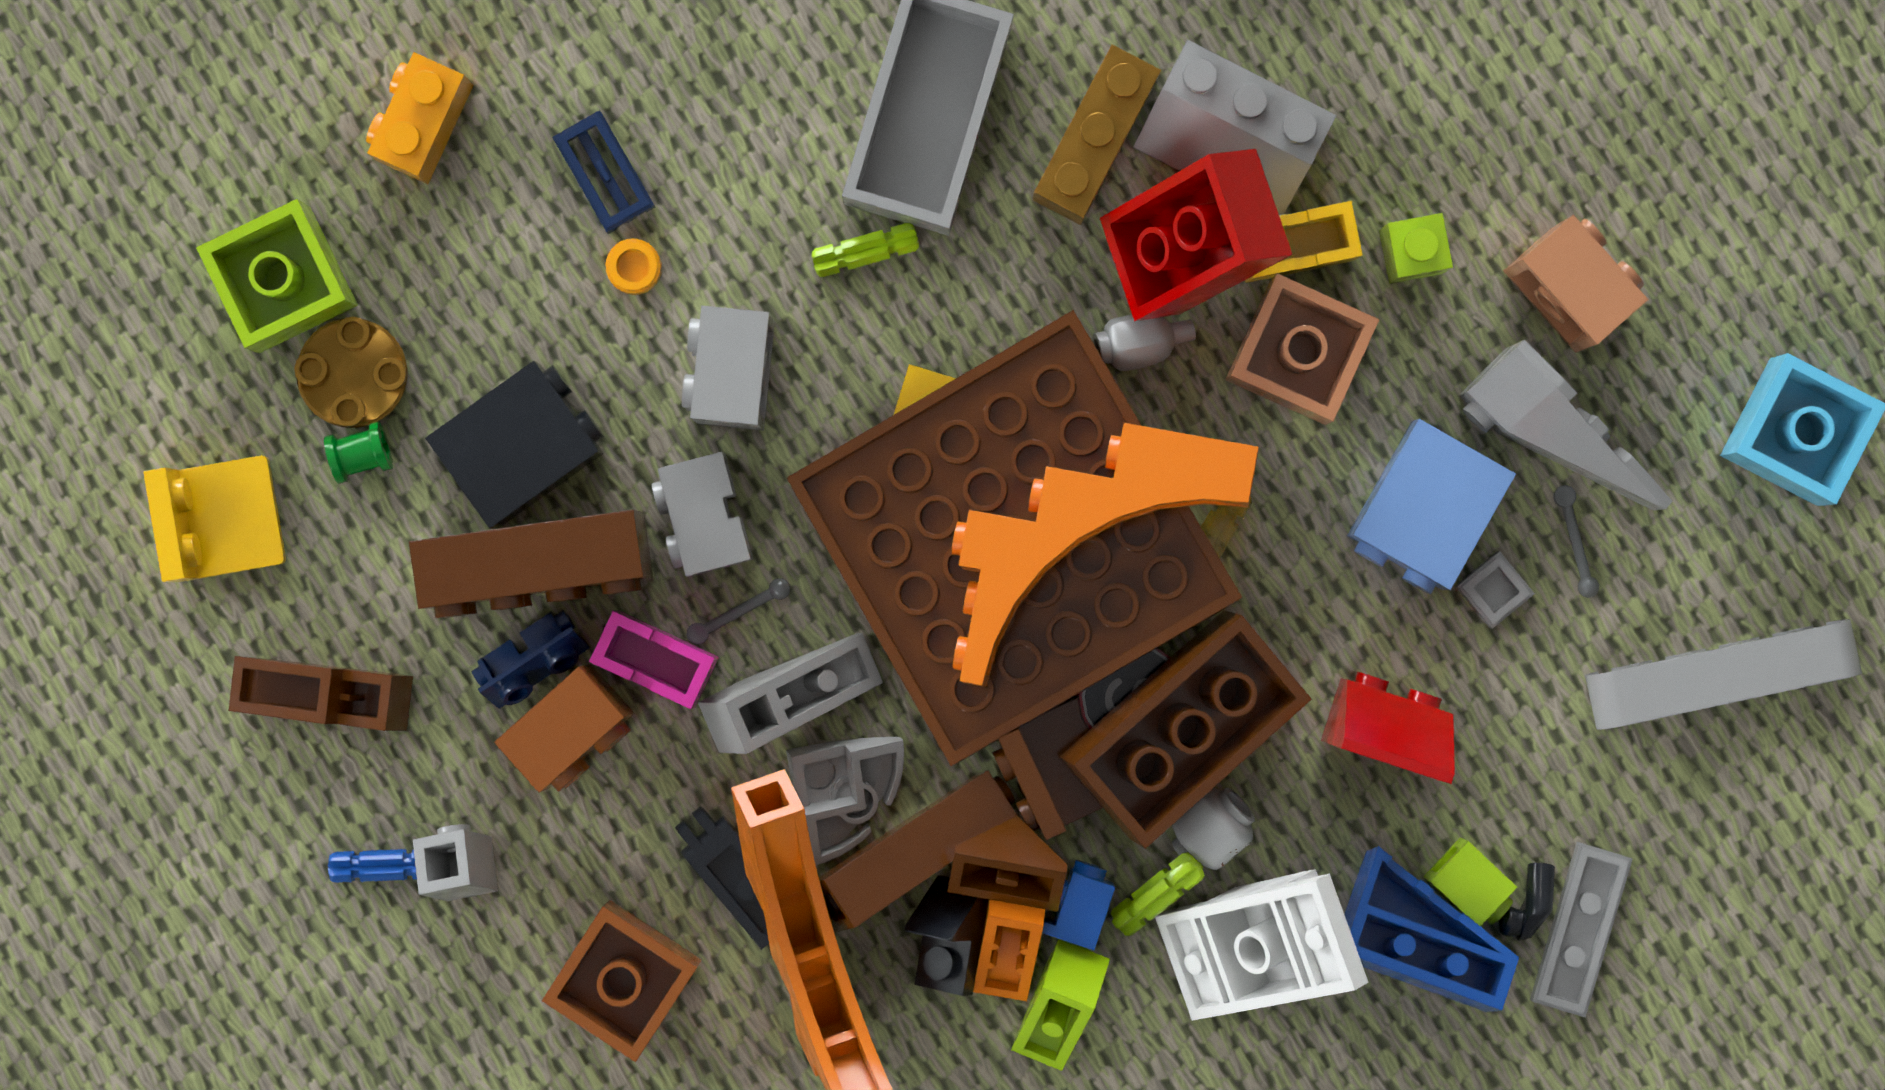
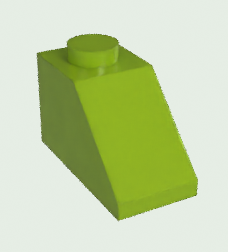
(1061, 1004)

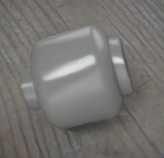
(1215, 828)

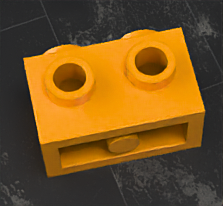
(418, 117)

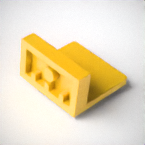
(214, 519)

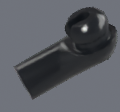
(1536, 906)

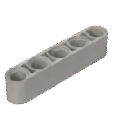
(1723, 674)

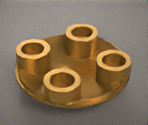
(351, 372)

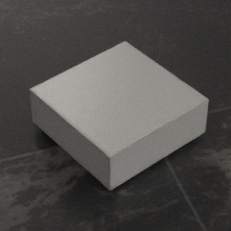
(1494, 590)

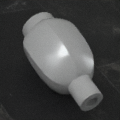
(1140, 343)

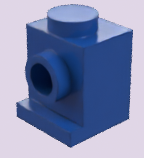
(1082, 906)

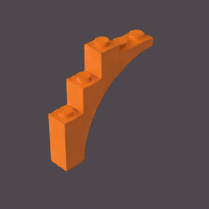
(1012, 554)
(801, 935)

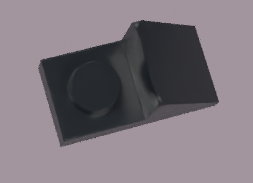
(950, 938)

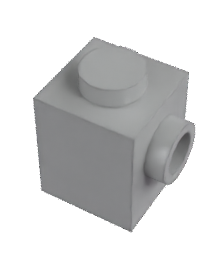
(455, 864)

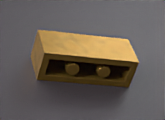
(1096, 134)

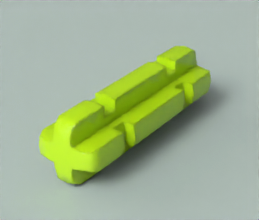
(865, 249)
(1157, 894)

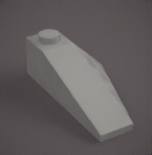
(1531, 406)

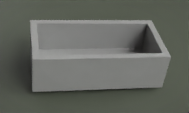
(927, 111)

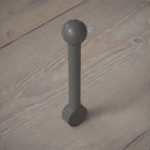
(1565, 497)
(699, 633)

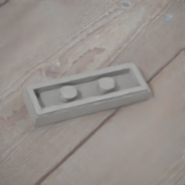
(1581, 929)

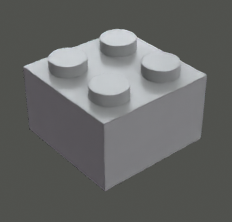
(730, 367)

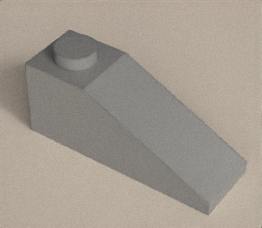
(789, 695)

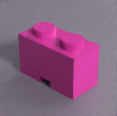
(654, 659)

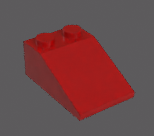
(1392, 728)

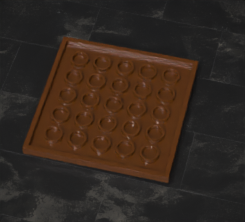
(976, 445)

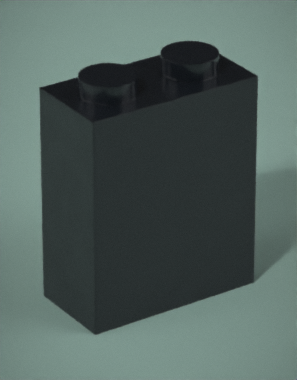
(517, 443)

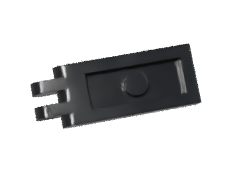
(719, 862)

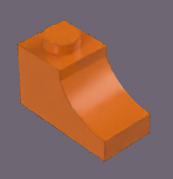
(1008, 950)

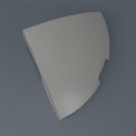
(842, 788)

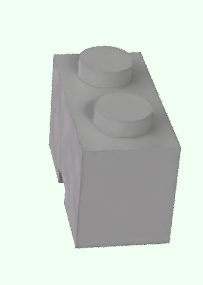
(701, 521)

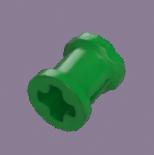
(358, 452)

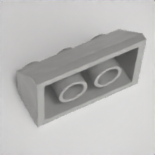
(1226, 108)

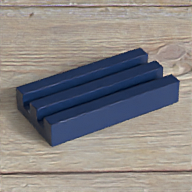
(627, 212)

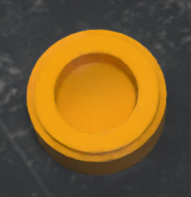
(633, 266)

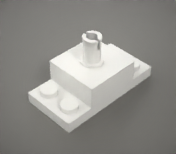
(1262, 946)

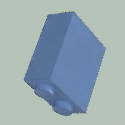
(1430, 507)

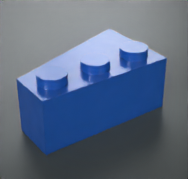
(1424, 940)

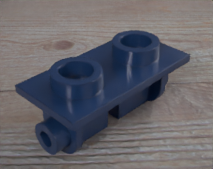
(510, 676)

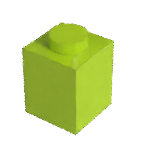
(1415, 248)
(1471, 883)

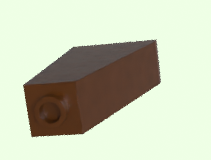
(913, 850)

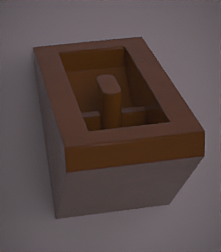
(1009, 867)

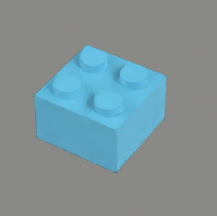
(1803, 430)

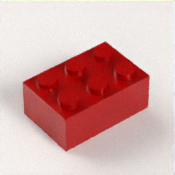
(1195, 234)

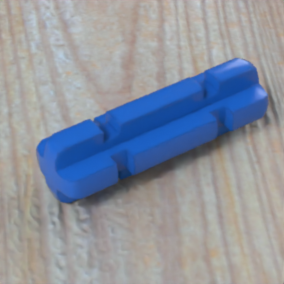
(371, 865)

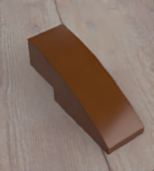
(321, 693)

